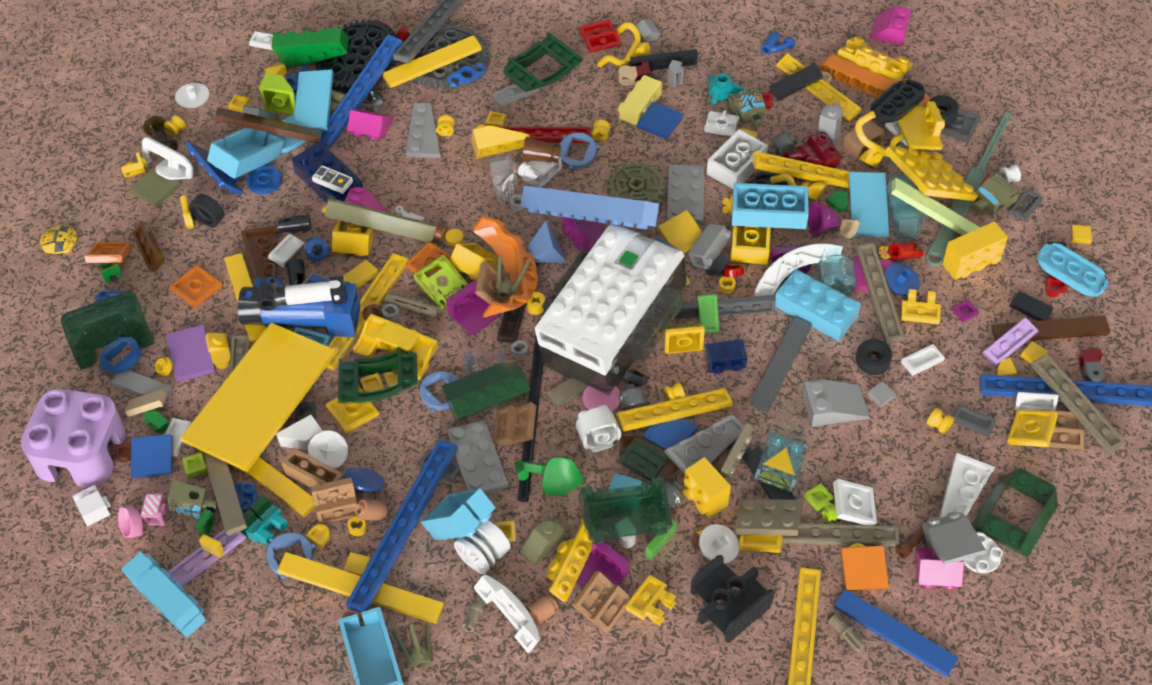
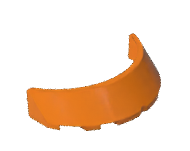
(514, 257)

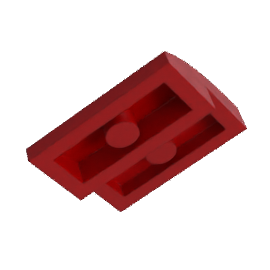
(599, 36)

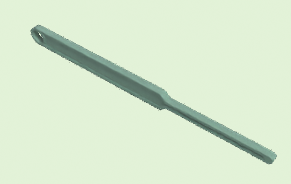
(962, 207)

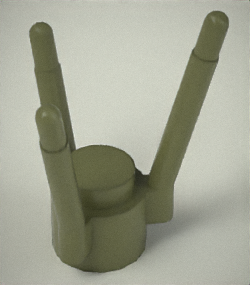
(506, 287)
(420, 656)

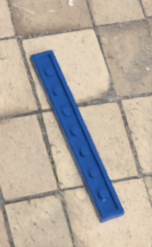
(360, 89)

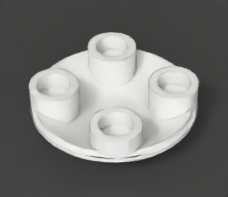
(987, 562)

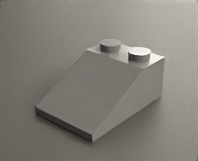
(833, 402)
(952, 538)

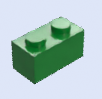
(156, 420)

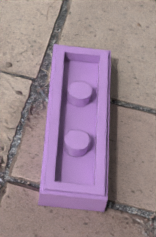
(1010, 342)

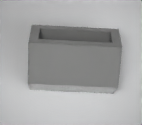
(648, 30)
(674, 68)

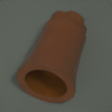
(540, 151)

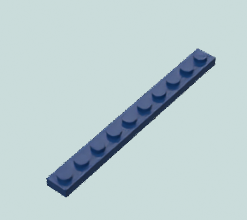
(1095, 391)
(401, 527)

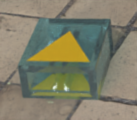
(781, 461)

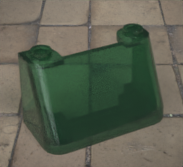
(625, 511)

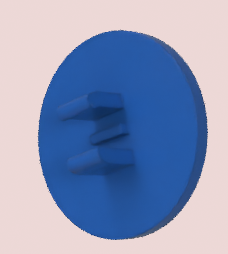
(901, 278)
(365, 479)

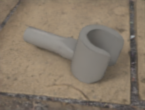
(376, 106)

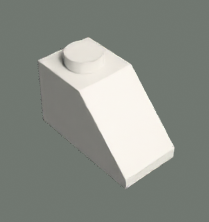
(299, 434)

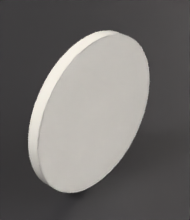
(192, 95)
(719, 541)

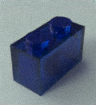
(725, 356)

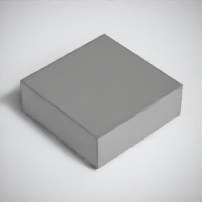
(881, 394)

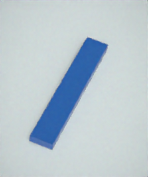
(896, 633)

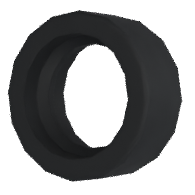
(206, 210)

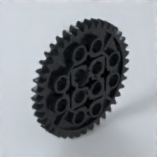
(358, 52)

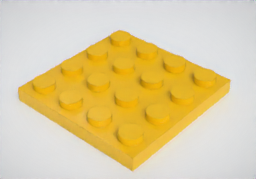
(931, 173)

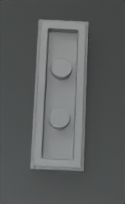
(510, 94)
(139, 384)

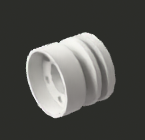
(482, 547)

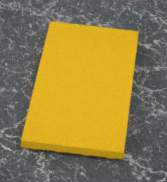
(258, 396)

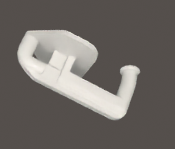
(174, 166)

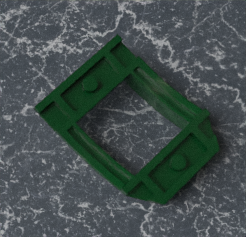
(550, 45)
(349, 371)
(1004, 531)

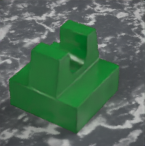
(109, 269)

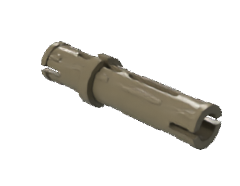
(431, 309)
(476, 609)

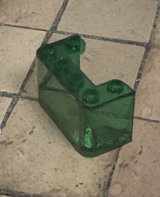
(102, 323)

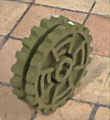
(637, 183)

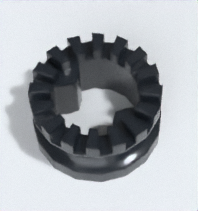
(375, 94)

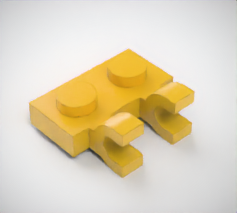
(918, 311)
(647, 596)

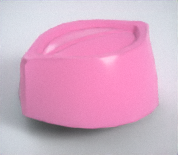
(130, 522)

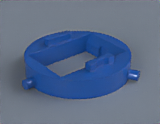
(114, 349)

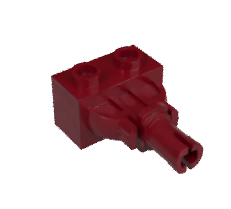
(817, 151)

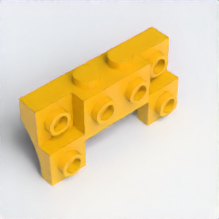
(861, 54)
(389, 335)

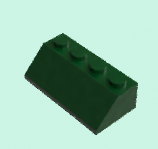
(485, 389)

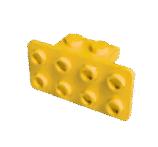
(923, 127)

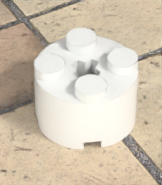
(598, 428)

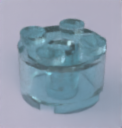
(837, 273)

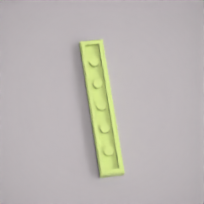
(932, 207)

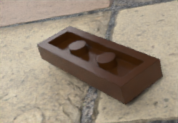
(148, 246)

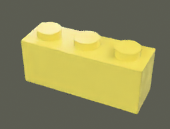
(639, 100)

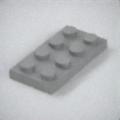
(686, 191)
(477, 457)

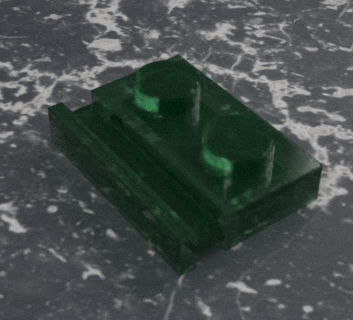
(643, 459)

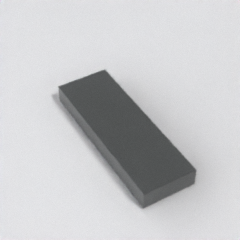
(259, 112)

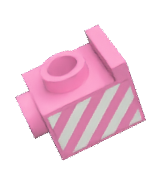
(154, 509)

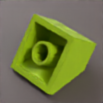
(277, 94)

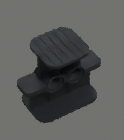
(740, 607)

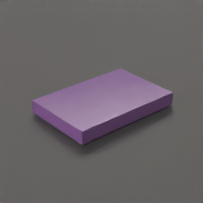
(190, 353)

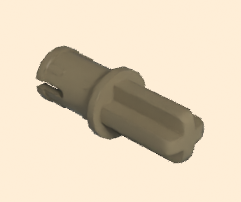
(846, 632)

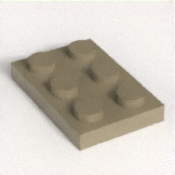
(736, 452)
(769, 517)

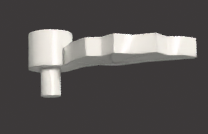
(399, 211)

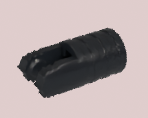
(294, 224)
(296, 271)

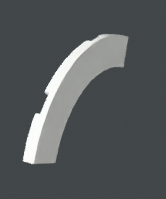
(789, 262)

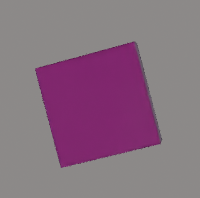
(965, 311)

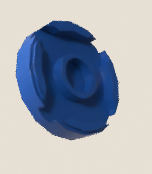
(264, 180)

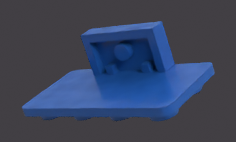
(221, 177)

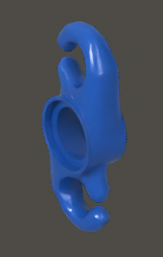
(458, 74)

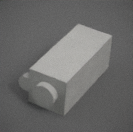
(830, 122)
(709, 245)

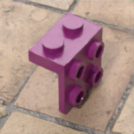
(582, 233)
(468, 309)
(607, 561)

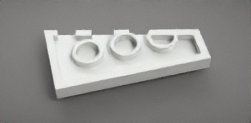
(964, 484)

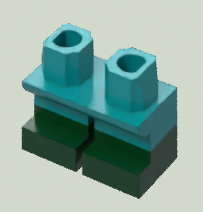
(262, 520)

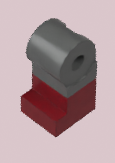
(1090, 365)

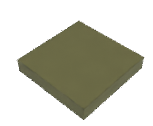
(154, 188)

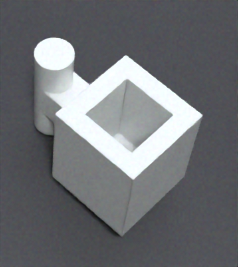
(91, 505)

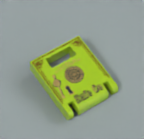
(442, 283)

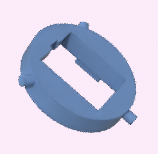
(589, 156)
(427, 397)
(284, 541)

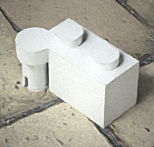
(538, 172)

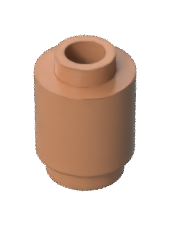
(371, 510)
(542, 609)

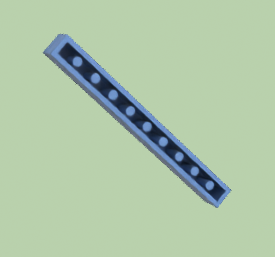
(590, 206)

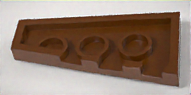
(258, 245)

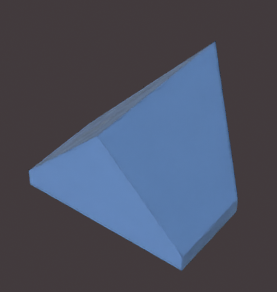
(546, 247)

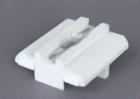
(721, 123)

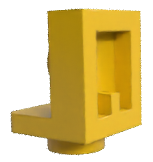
(132, 168)

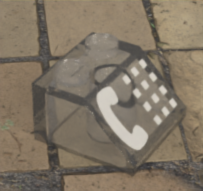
(503, 178)

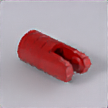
(905, 250)

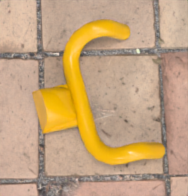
(636, 48)
(876, 152)
(815, 189)

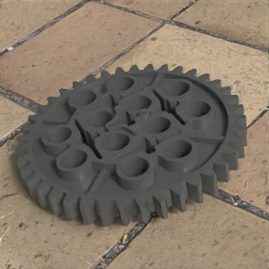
(444, 37)

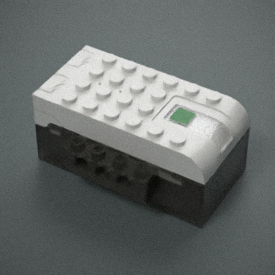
(611, 308)

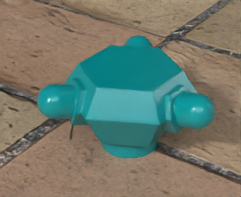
(721, 87)

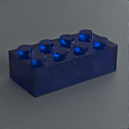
(309, 162)

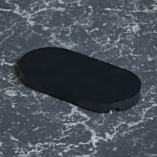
(897, 101)

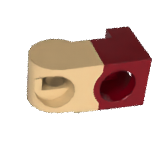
(633, 73)

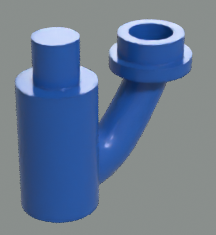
(770, 43)

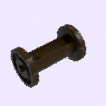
(155, 127)

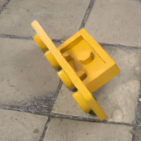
(568, 564)

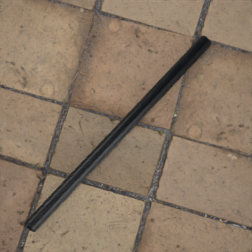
(534, 396)

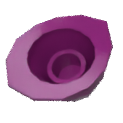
(821, 218)

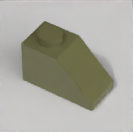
(542, 540)

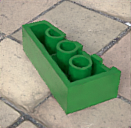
(310, 46)

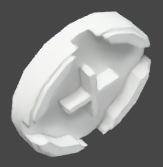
(328, 448)

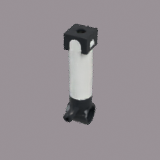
(272, 296)

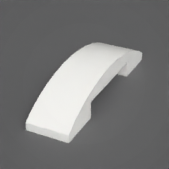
(512, 608)

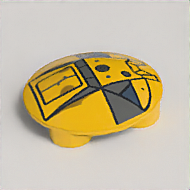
(58, 239)

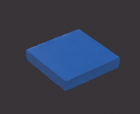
(660, 120)
(152, 456)

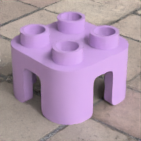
(73, 433)

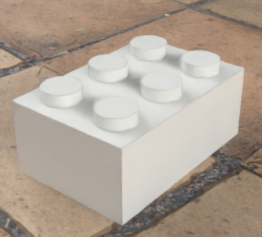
(734, 160)

